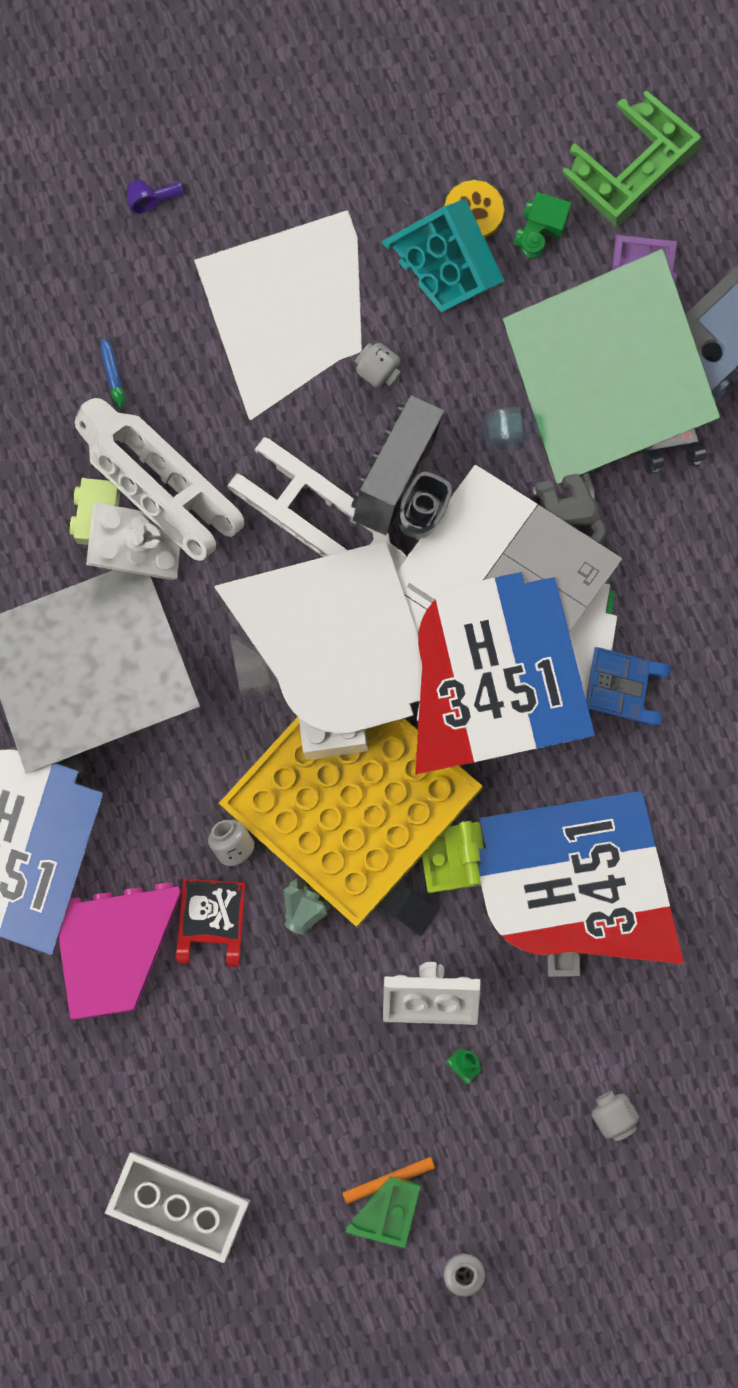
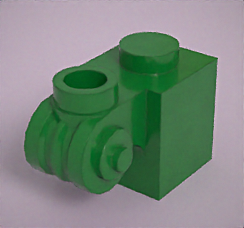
(544, 216)

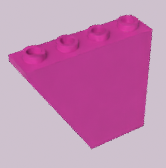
(112, 948)

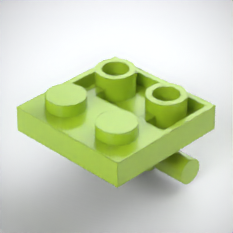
(454, 859)

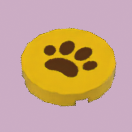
(483, 201)

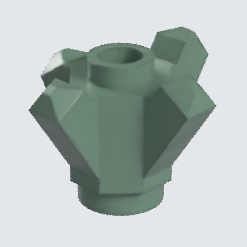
(303, 907)

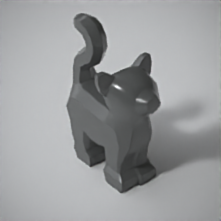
(579, 509)

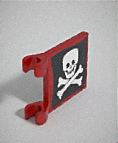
(211, 914)

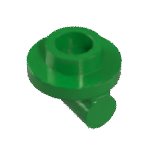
(464, 1064)

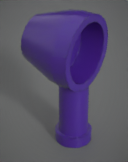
(140, 191)

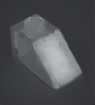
(252, 671)

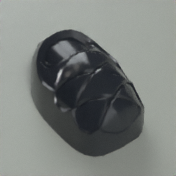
(423, 505)

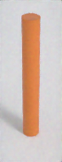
(373, 1186)

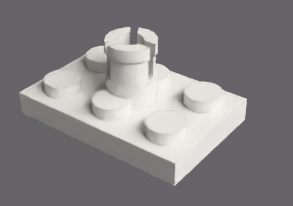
(130, 543)
(431, 998)

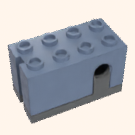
(715, 333)

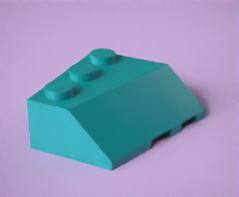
(447, 255)

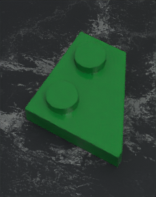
(388, 1213)

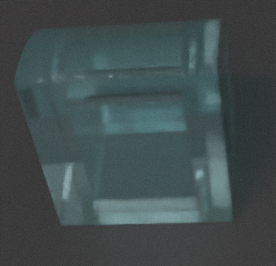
(503, 427)

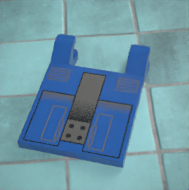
(620, 684)

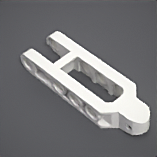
(278, 510)
(170, 512)

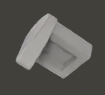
(564, 965)

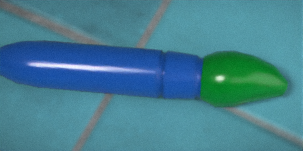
(117, 392)

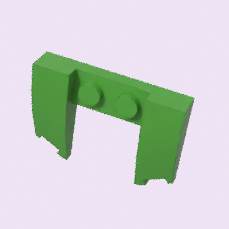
(671, 147)

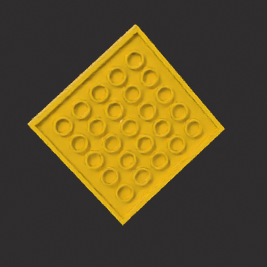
(351, 818)

